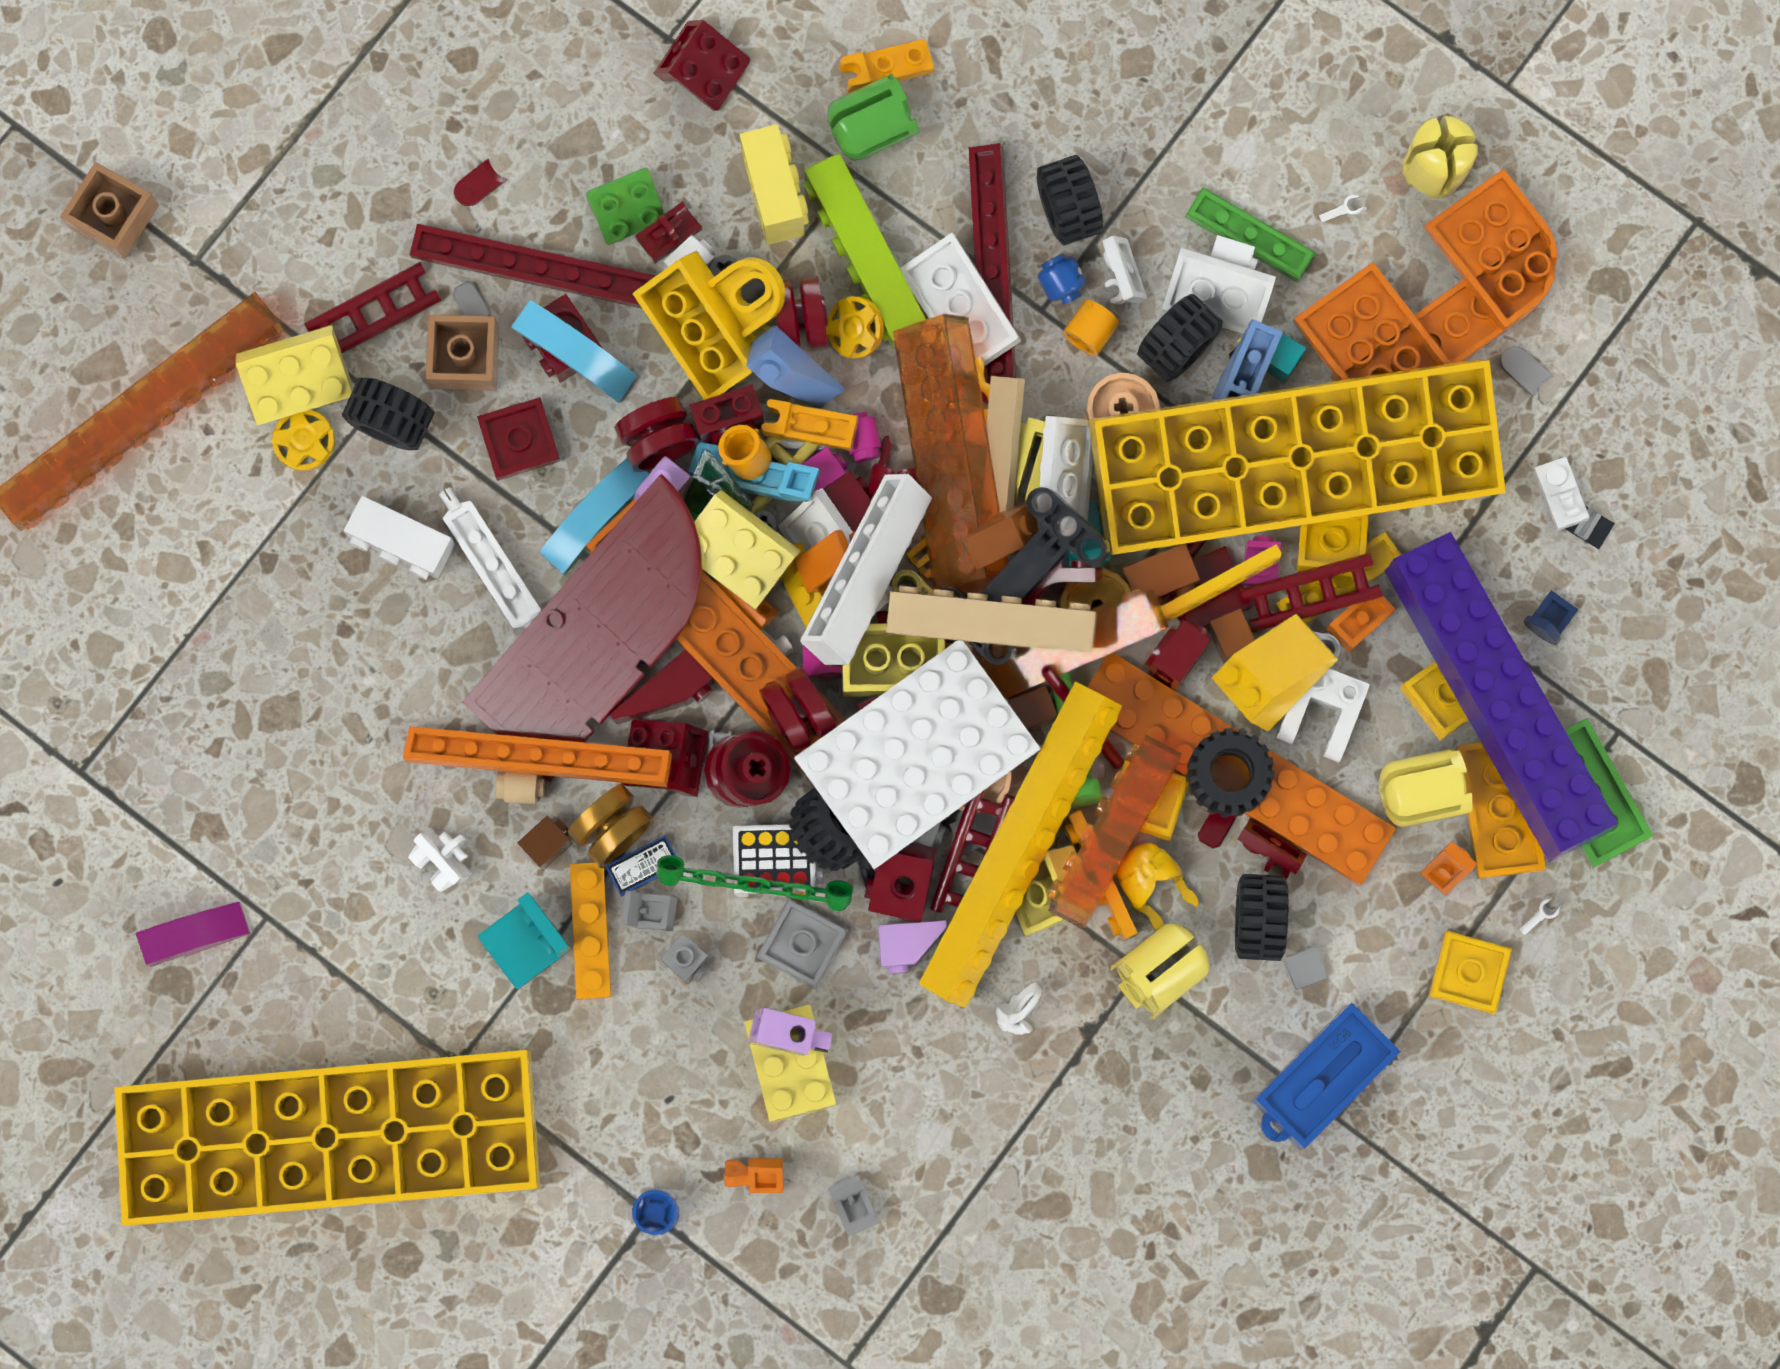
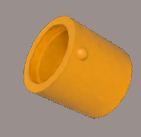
(1091, 327)
(744, 452)

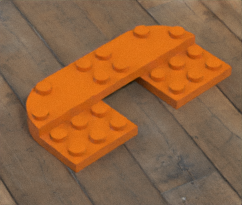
(1506, 272)

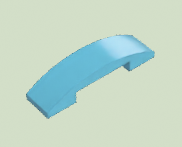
(574, 350)
(780, 481)
(591, 516)

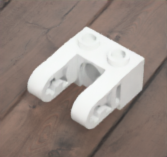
(1334, 692)

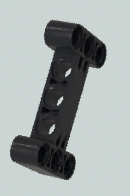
(1039, 559)

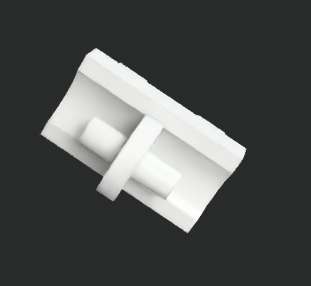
(445, 854)

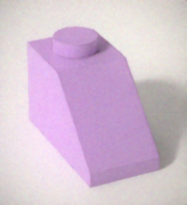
(907, 944)

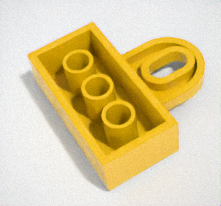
(708, 319)

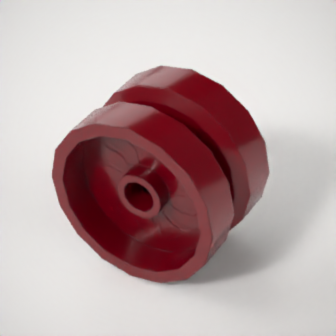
(804, 313)
(655, 433)
(793, 712)
(747, 769)

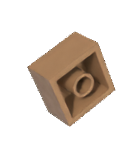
(109, 210)
(462, 352)

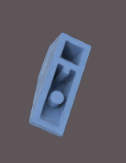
(1248, 362)
(790, 369)

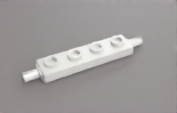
(490, 561)

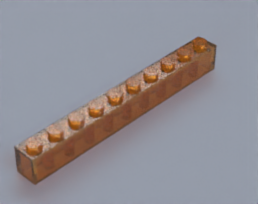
(137, 413)

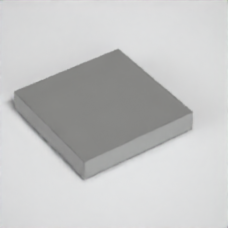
(802, 943)

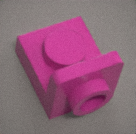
(1254, 547)

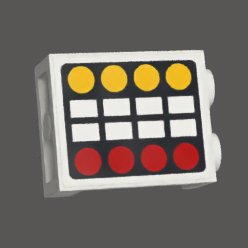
(771, 855)

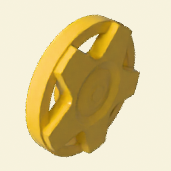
(854, 327)
(303, 440)

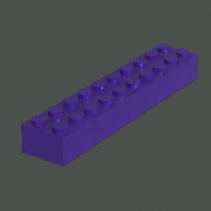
(1500, 697)

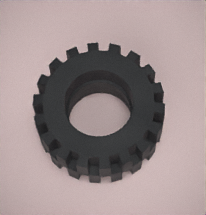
(1070, 200)
(1179, 337)
(388, 413)
(1238, 745)
(819, 835)
(1261, 917)

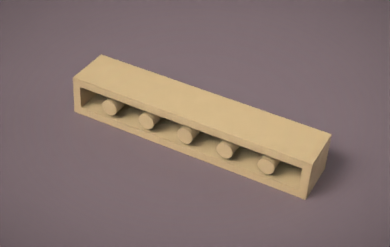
(991, 621)

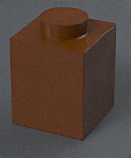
(546, 841)

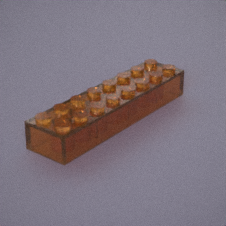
(948, 444)

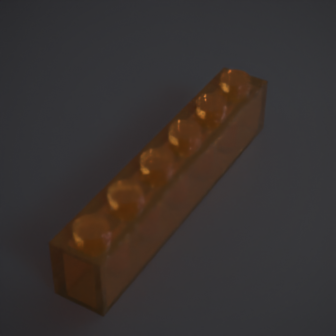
(1115, 628)
(1114, 832)

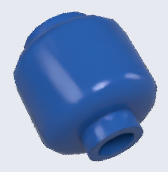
(1062, 278)

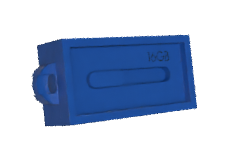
(1324, 1078)

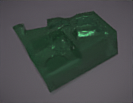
(710, 479)

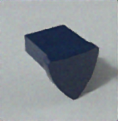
(1551, 618)

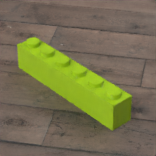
(861, 244)

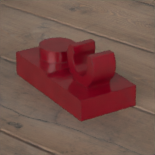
(1280, 852)

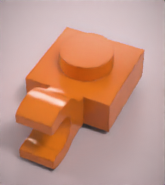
(761, 1175)

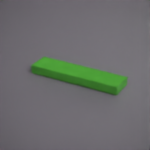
(1235, 224)

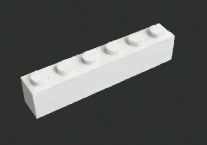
(866, 570)

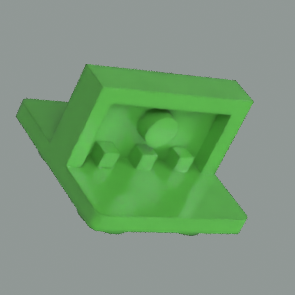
(625, 205)

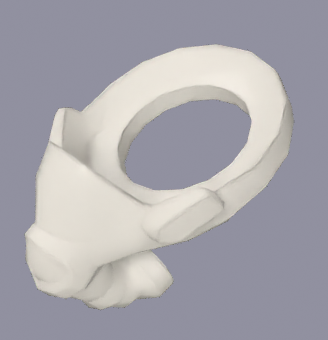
(1011, 1013)

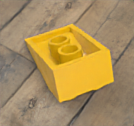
(1274, 671)

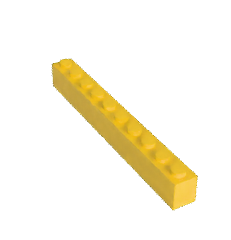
(1020, 845)

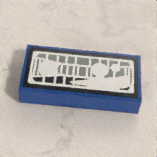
(638, 866)

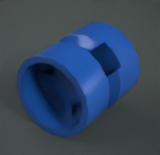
(655, 1212)

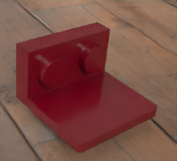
(703, 63)
(687, 750)

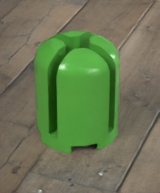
(871, 118)

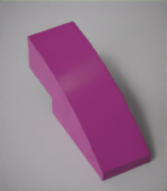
(192, 934)

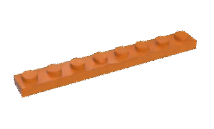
(538, 756)

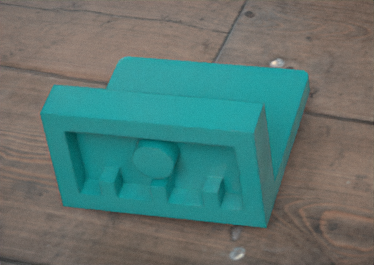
(524, 942)

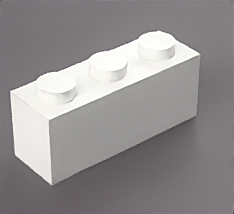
(398, 538)

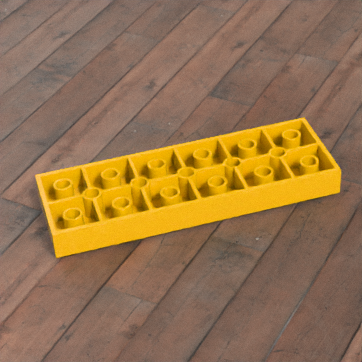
(1297, 456)
(326, 1138)

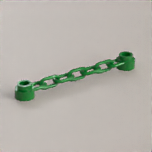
(671, 871)

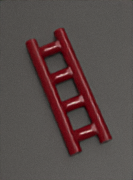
(381, 293)
(1330, 599)
(962, 836)

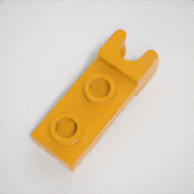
(903, 61)
(811, 425)

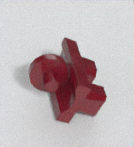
(668, 232)

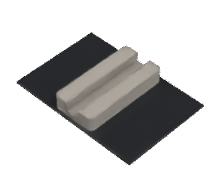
(1594, 530)

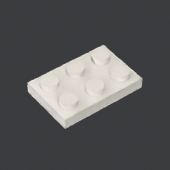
(1226, 288)

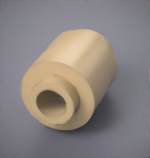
(520, 787)

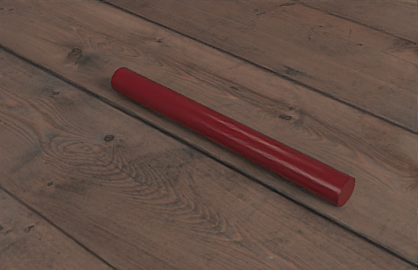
(1062, 691)

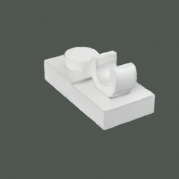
(1121, 261)
(1561, 493)

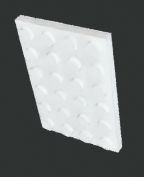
(917, 753)

